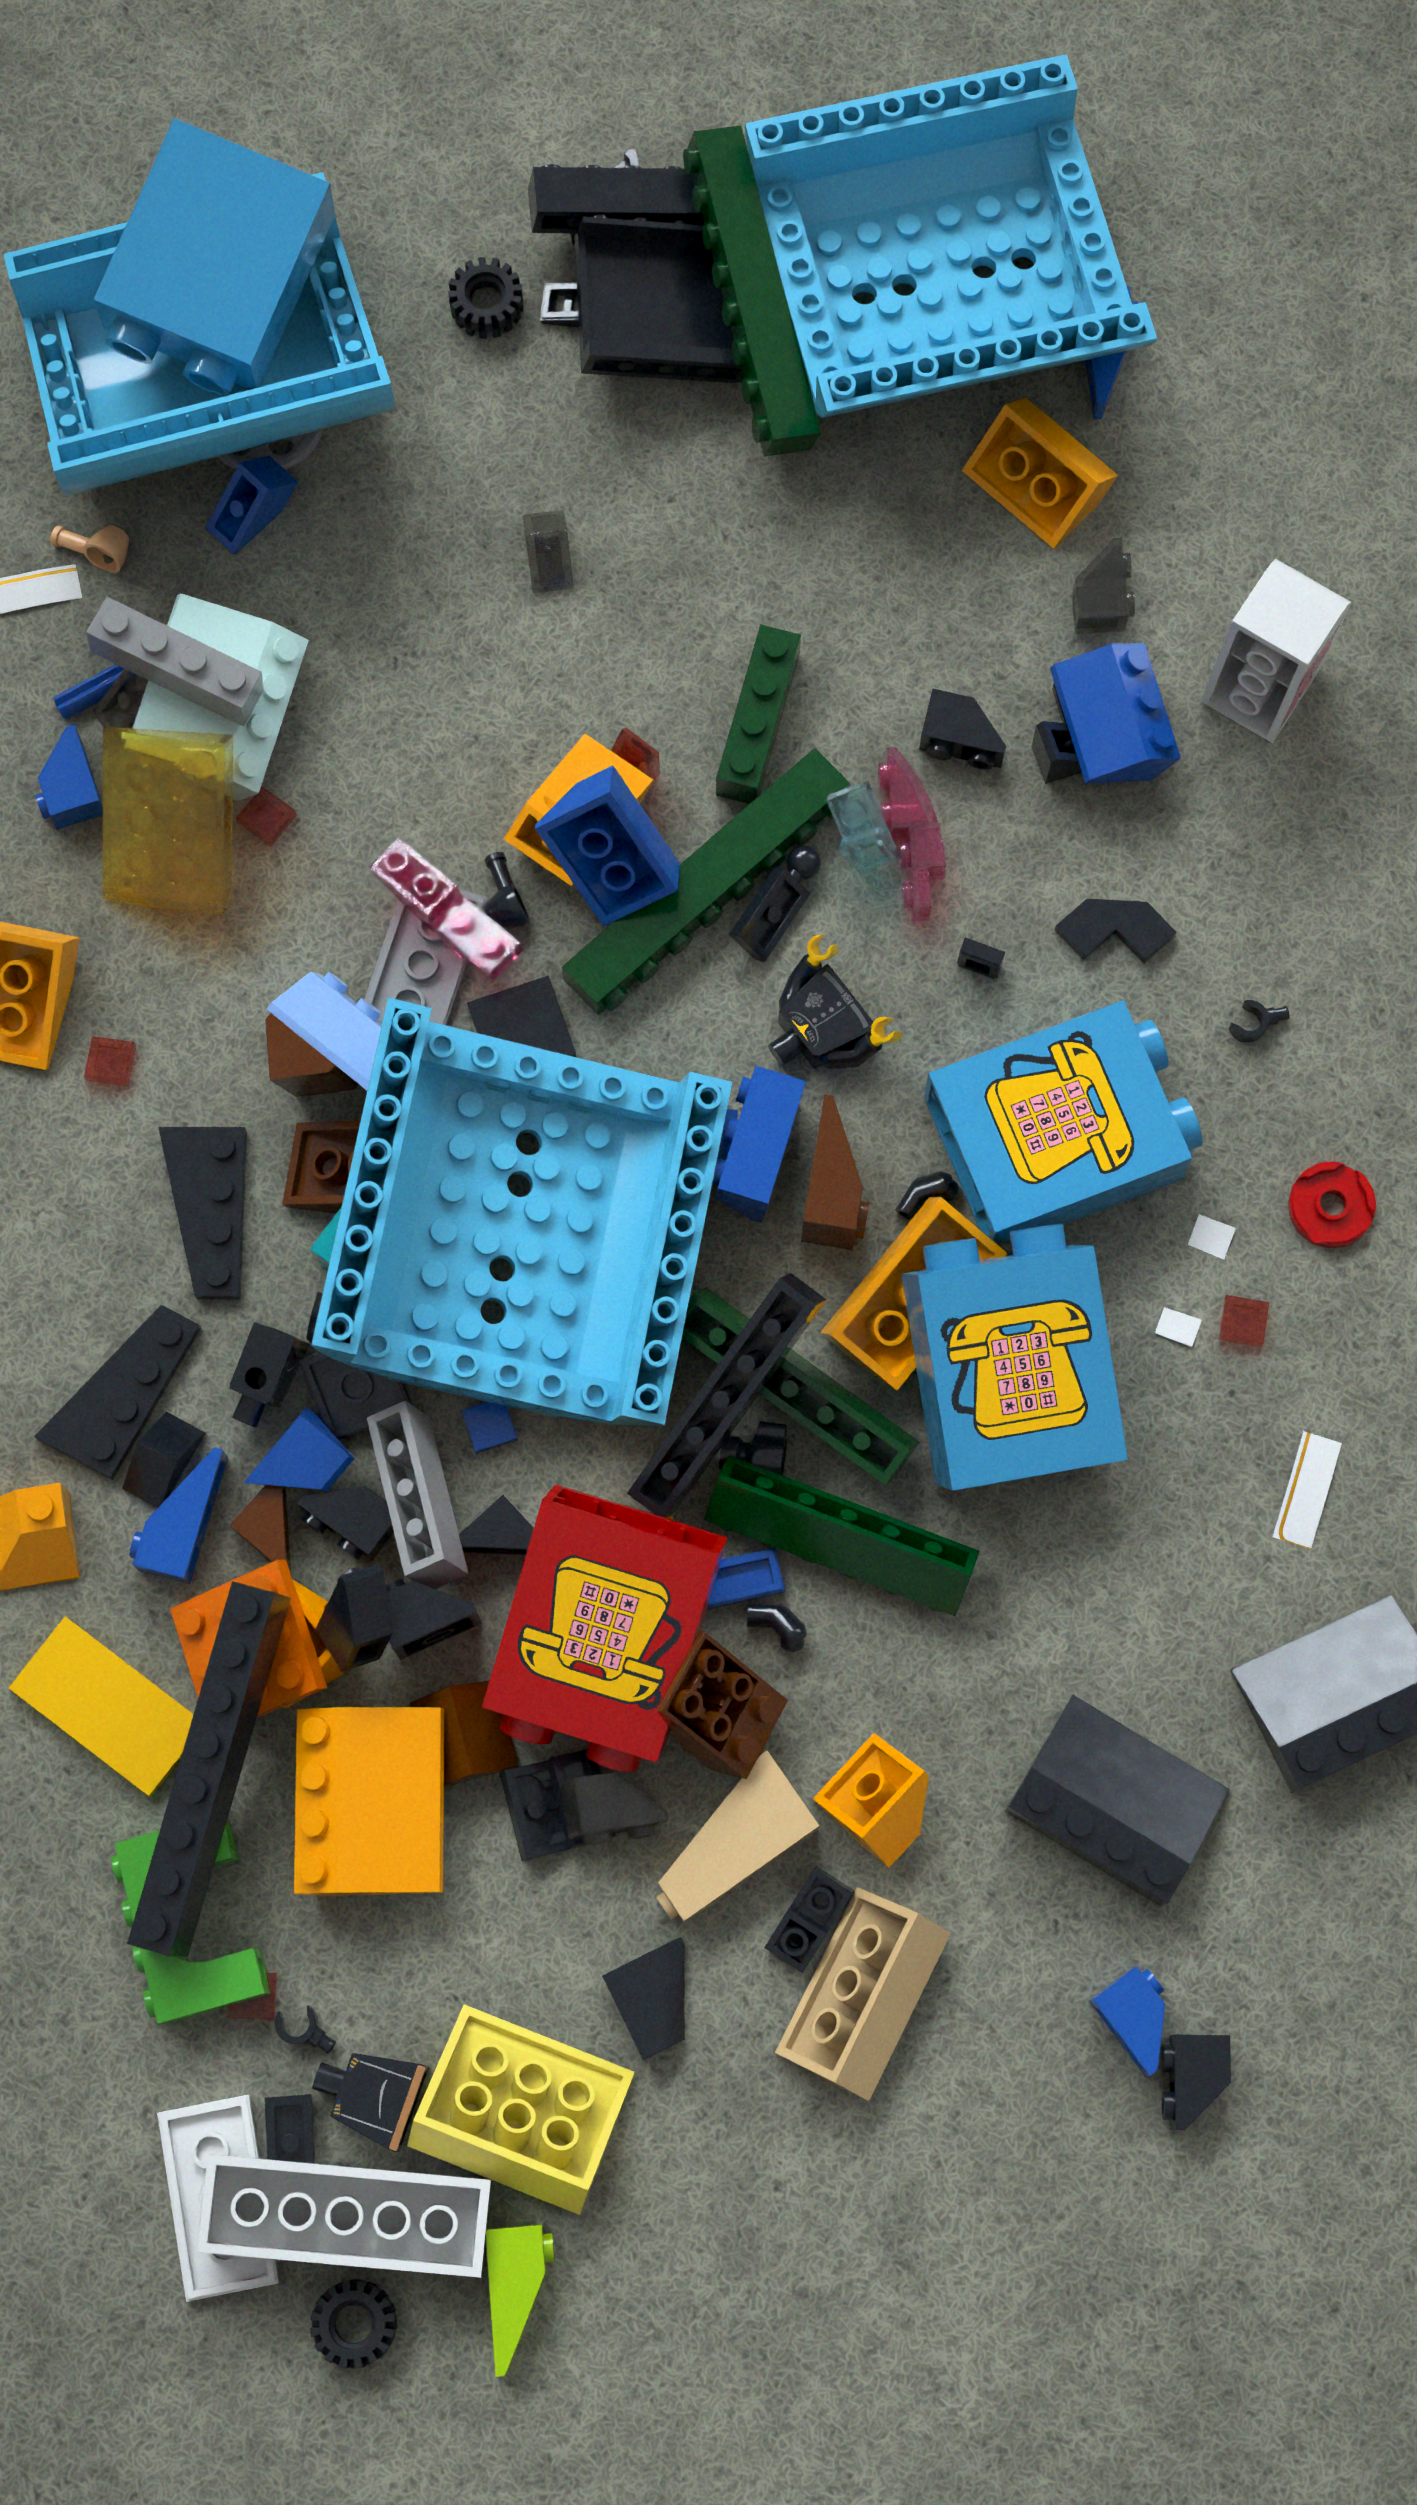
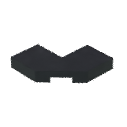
(1132, 921)

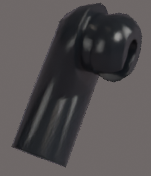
(931, 1185)
(782, 1621)

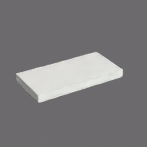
(187, 2139)

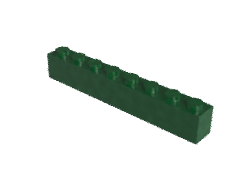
(751, 291)
(706, 882)

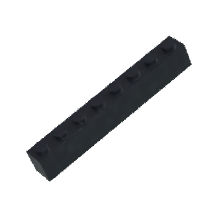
(209, 1771)

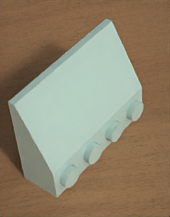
(254, 642)

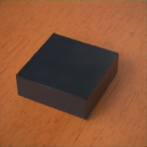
(980, 958)

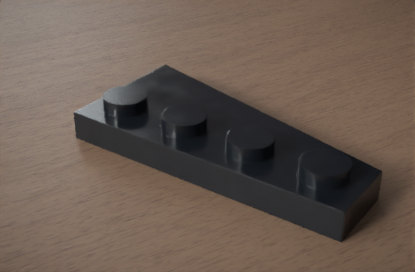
(116, 1402)

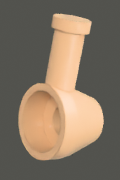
(108, 541)

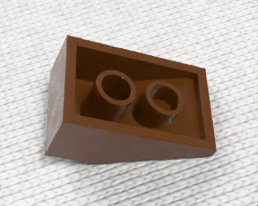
(320, 1165)
(833, 1202)

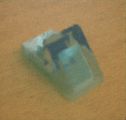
(863, 830)

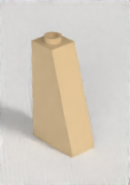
(740, 1838)

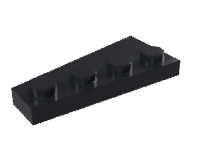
(208, 1196)

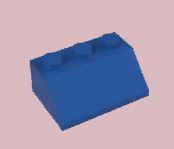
(1115, 714)
(609, 847)
(757, 1141)

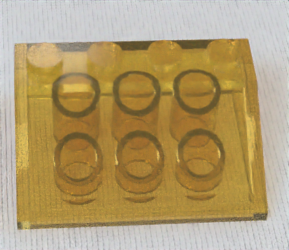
(168, 819)

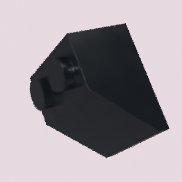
(425, 1616)

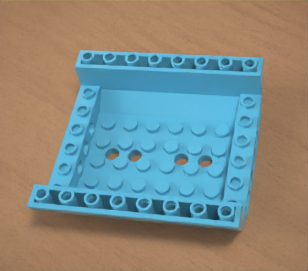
(921, 196)
(594, 1248)

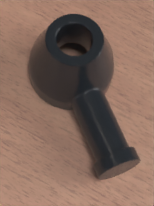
(506, 905)

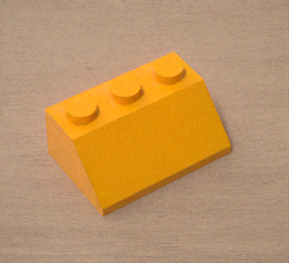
(1039, 471)

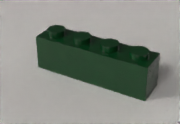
(758, 714)

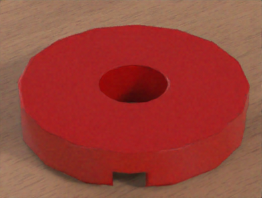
(1327, 1229)

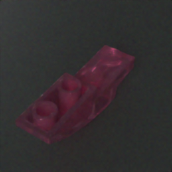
(913, 820)
(445, 910)

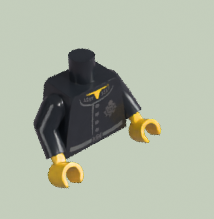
(825, 1017)

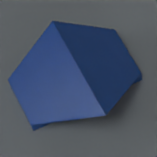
(303, 1456)

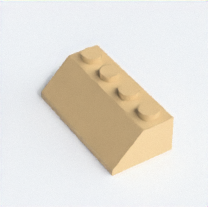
(863, 1993)

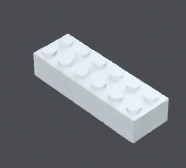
(343, 2215)

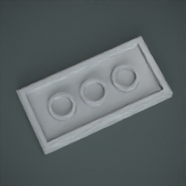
(418, 966)

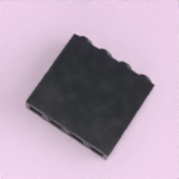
(650, 302)

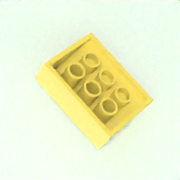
(520, 2109)

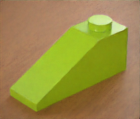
(515, 2275)

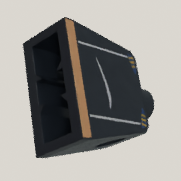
(271, 1353)
(374, 2096)

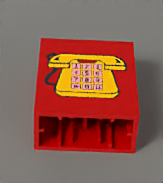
(601, 1626)

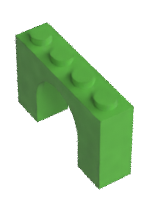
(177, 1985)

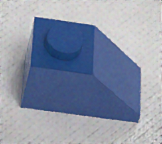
(250, 502)
(68, 783)
(1134, 2015)

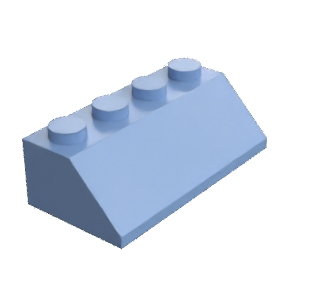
(332, 1022)

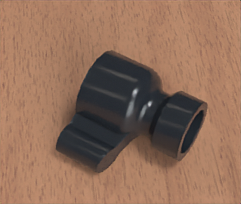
(764, 1450)

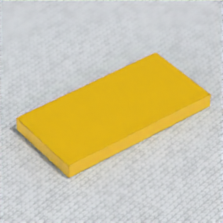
(105, 1706)

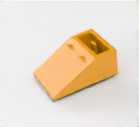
(580, 763)

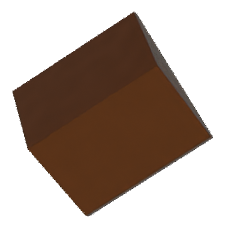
(299, 1066)
(471, 1733)

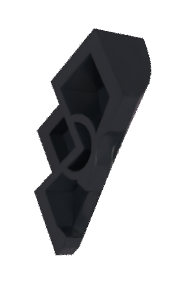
(652, 1997)

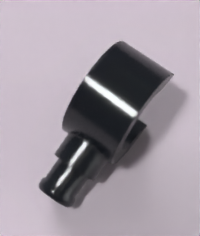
(1266, 1017)
(313, 2035)

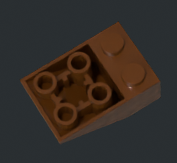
(720, 1708)

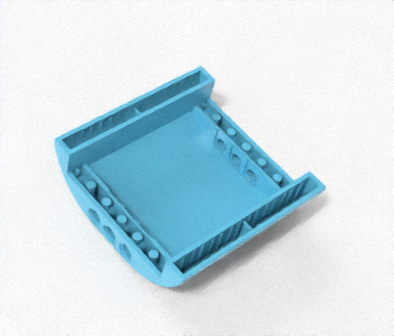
(135, 419)

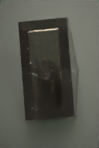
(548, 551)

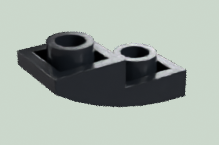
(809, 1919)

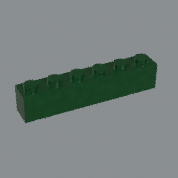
(806, 1393)
(841, 1535)

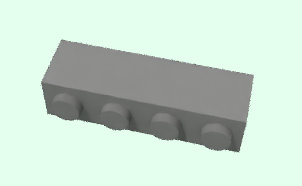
(175, 661)
(417, 1495)

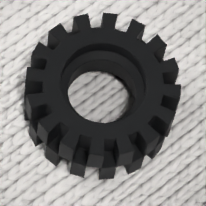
(485, 319)
(324, 2324)

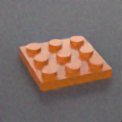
(295, 1664)

